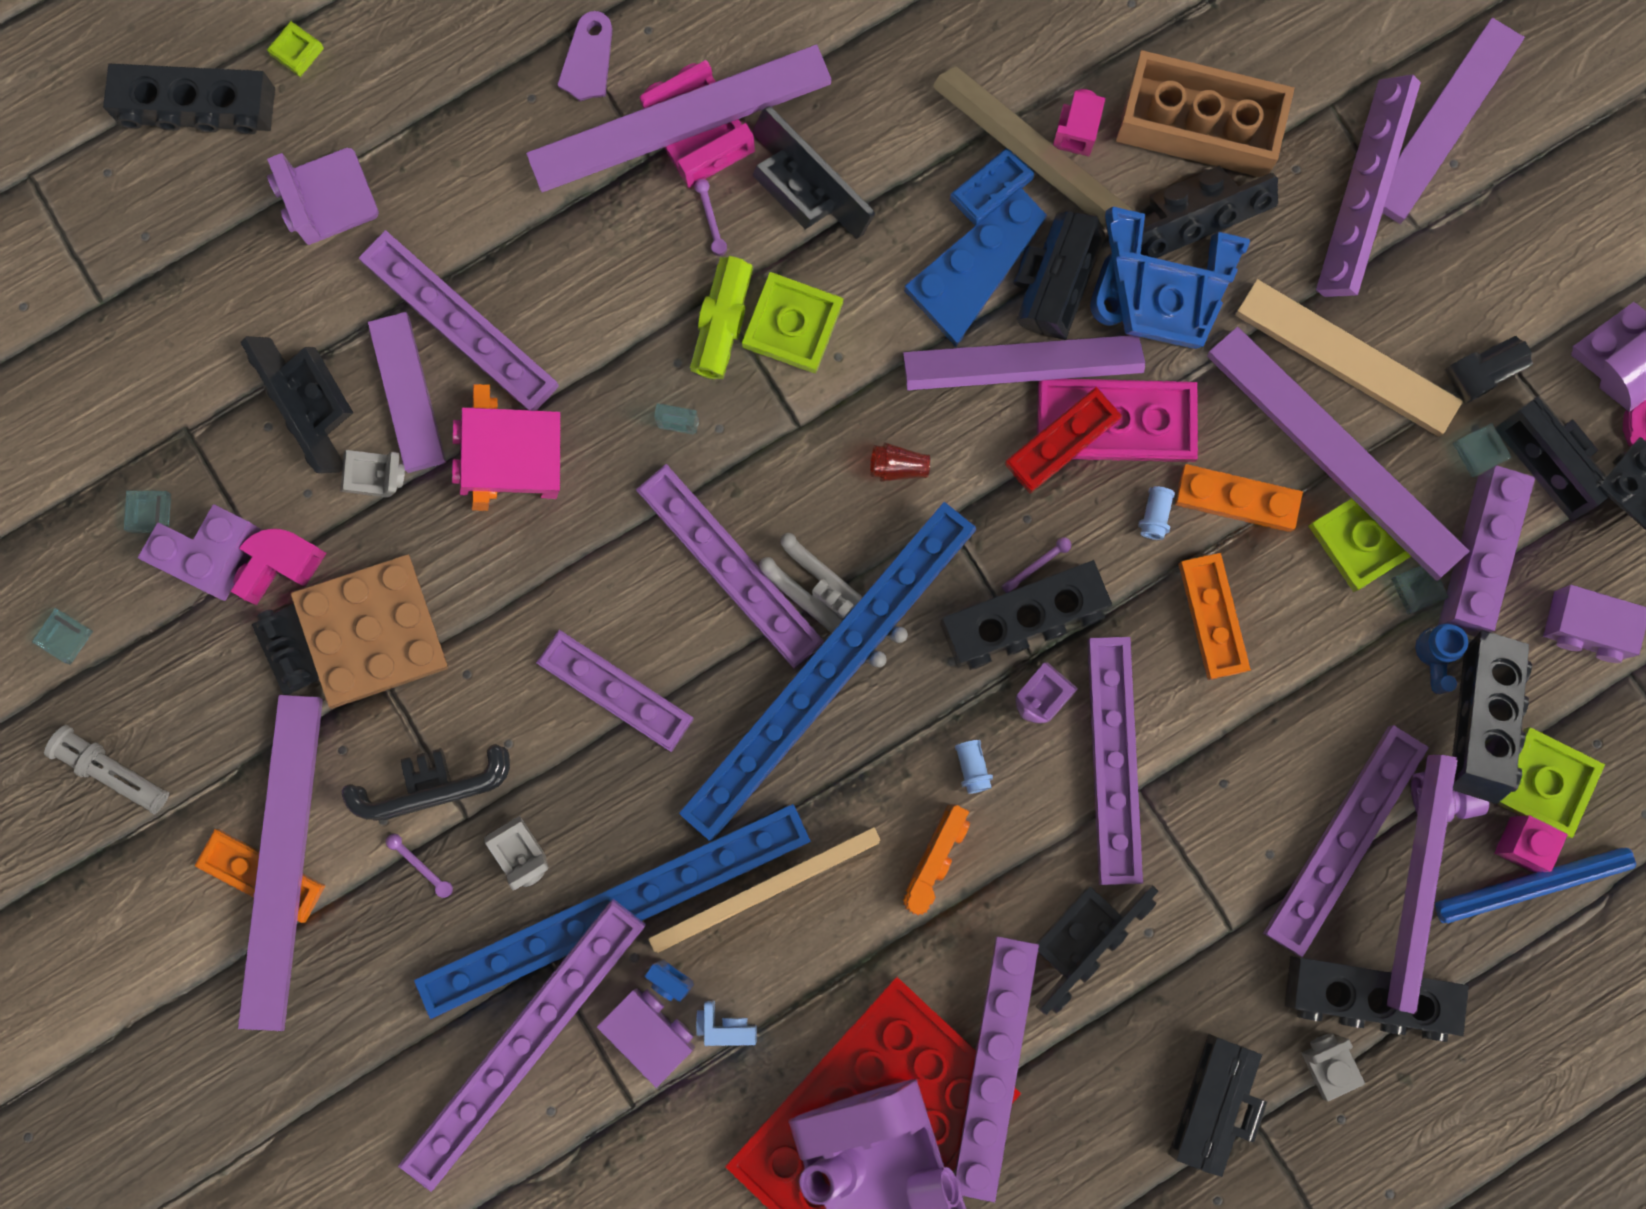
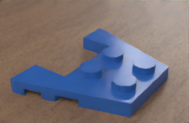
(1165, 297)

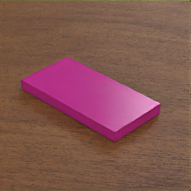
(1155, 423)

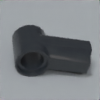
(1482, 372)

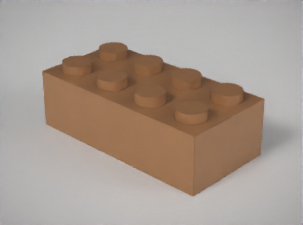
(1205, 114)

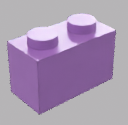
(1596, 623)
(647, 1035)

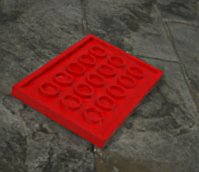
(886, 1045)

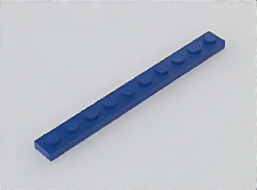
(827, 671)
(641, 896)

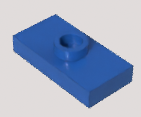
(991, 186)
(669, 981)

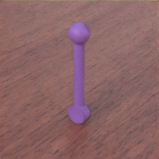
(718, 245)
(1062, 545)
(443, 888)

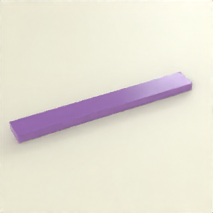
(679, 118)
(1338, 454)
(280, 864)
(521, 1045)

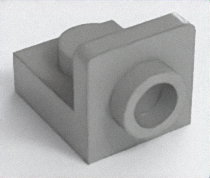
(1332, 1066)

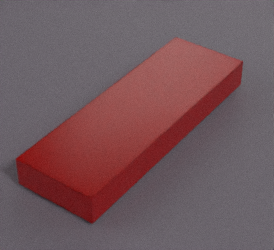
(1063, 440)

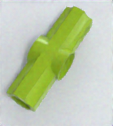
(721, 317)

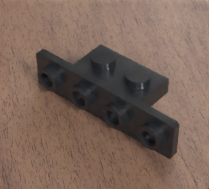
(804, 180)
(1204, 208)
(305, 398)
(1082, 937)

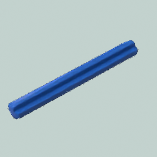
(1535, 885)

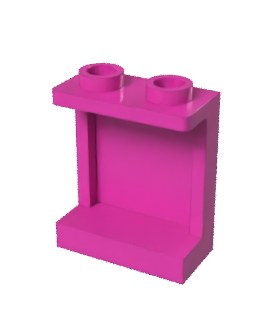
(708, 151)
(507, 451)

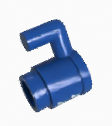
(1438, 648)

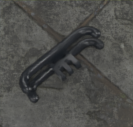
(429, 786)

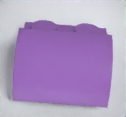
(1618, 356)

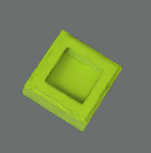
(295, 48)

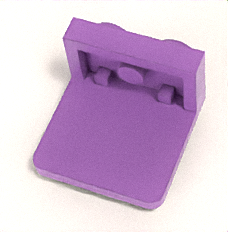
(323, 194)

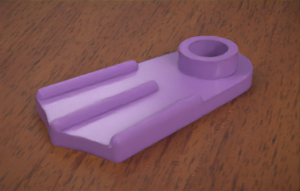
(588, 59)

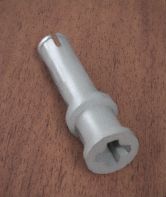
(87, 764)

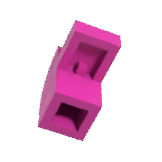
(273, 553)

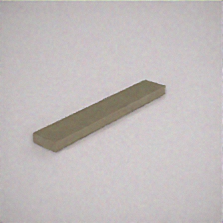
(1027, 144)

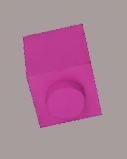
(1531, 844)

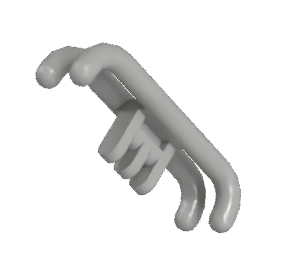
(831, 596)

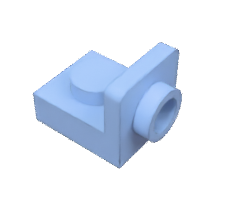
(732, 1032)

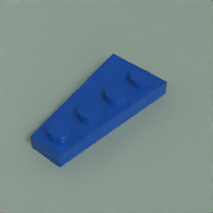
(968, 273)

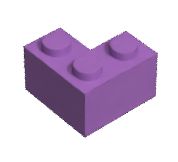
(209, 558)

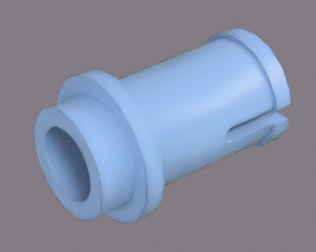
(1157, 513)
(973, 767)

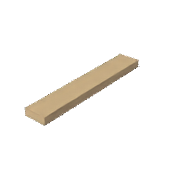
(1349, 358)
(764, 890)

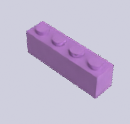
(1492, 539)

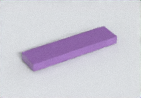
(407, 392)
(615, 690)

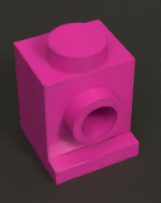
(1079, 123)

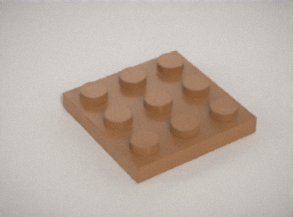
(369, 631)

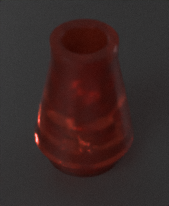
(897, 463)

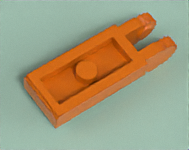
(934, 861)

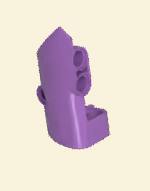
(874, 1153)

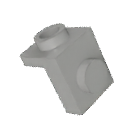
(371, 473)
(517, 853)

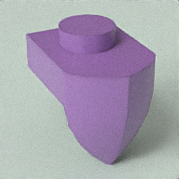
(1044, 695)

